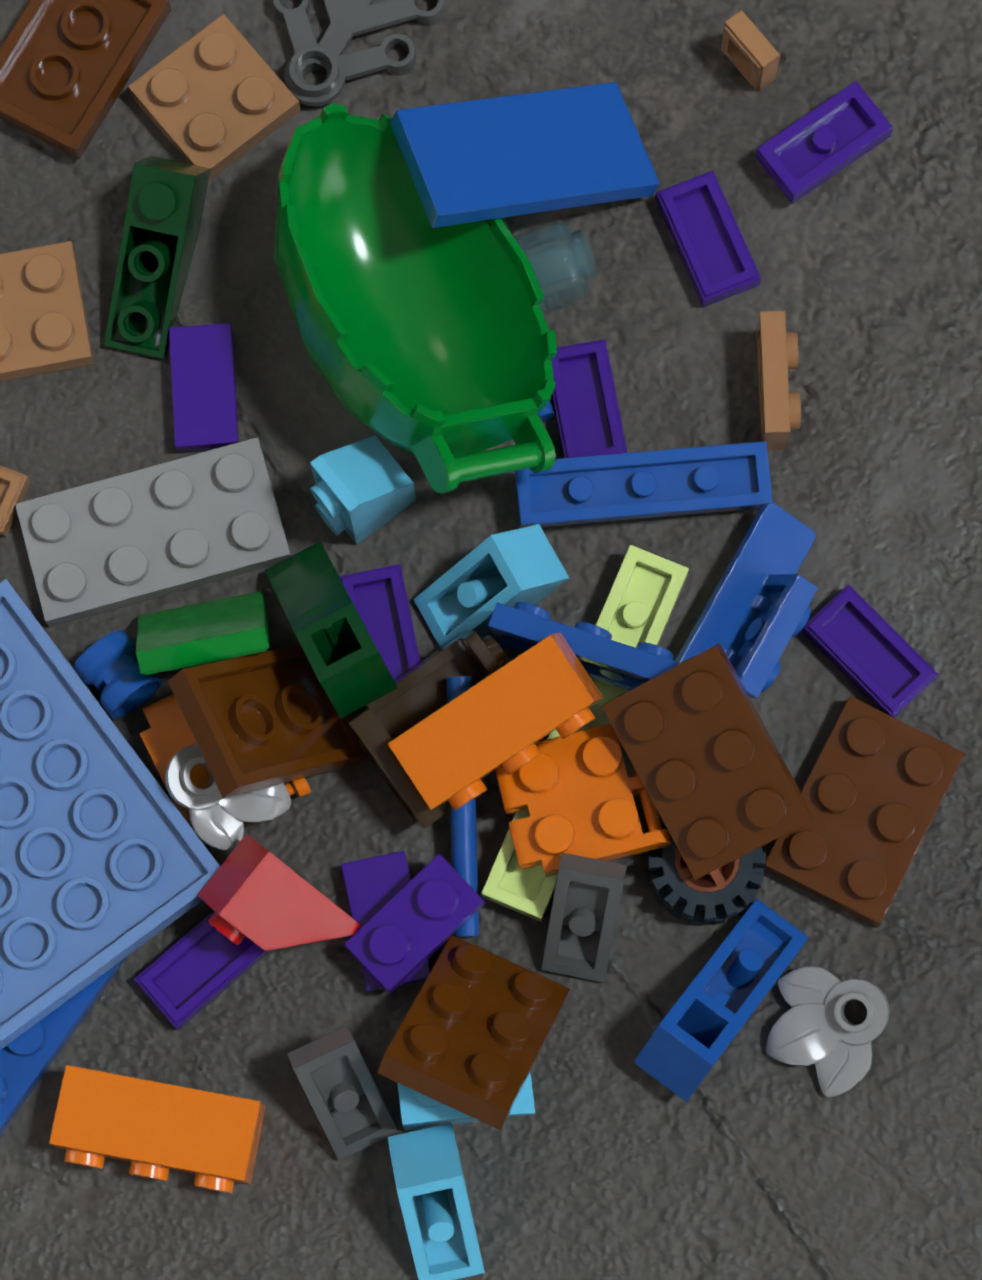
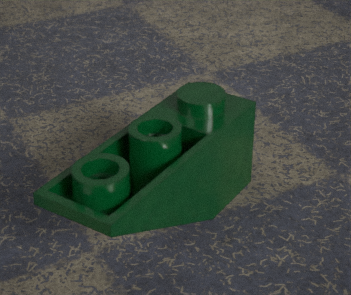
(155, 253)
(330, 630)

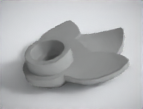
(219, 819)
(820, 1033)

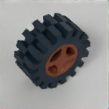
(704, 899)

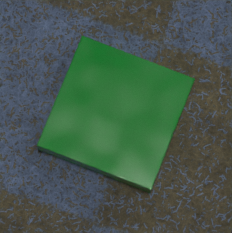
(202, 633)

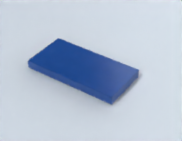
(523, 154)

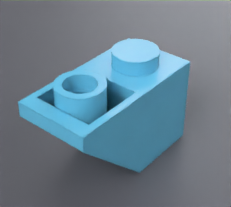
(360, 488)

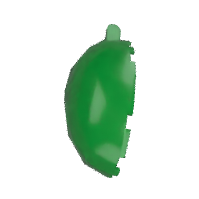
(411, 323)

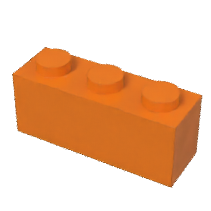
(497, 723)
(157, 1128)

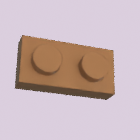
(775, 356)

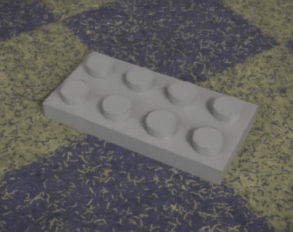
(152, 532)

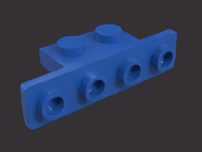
(758, 600)

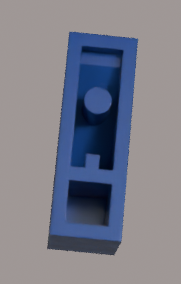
(720, 1000)

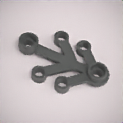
(348, 20)

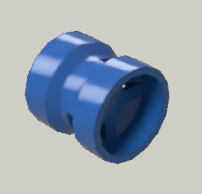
(115, 670)

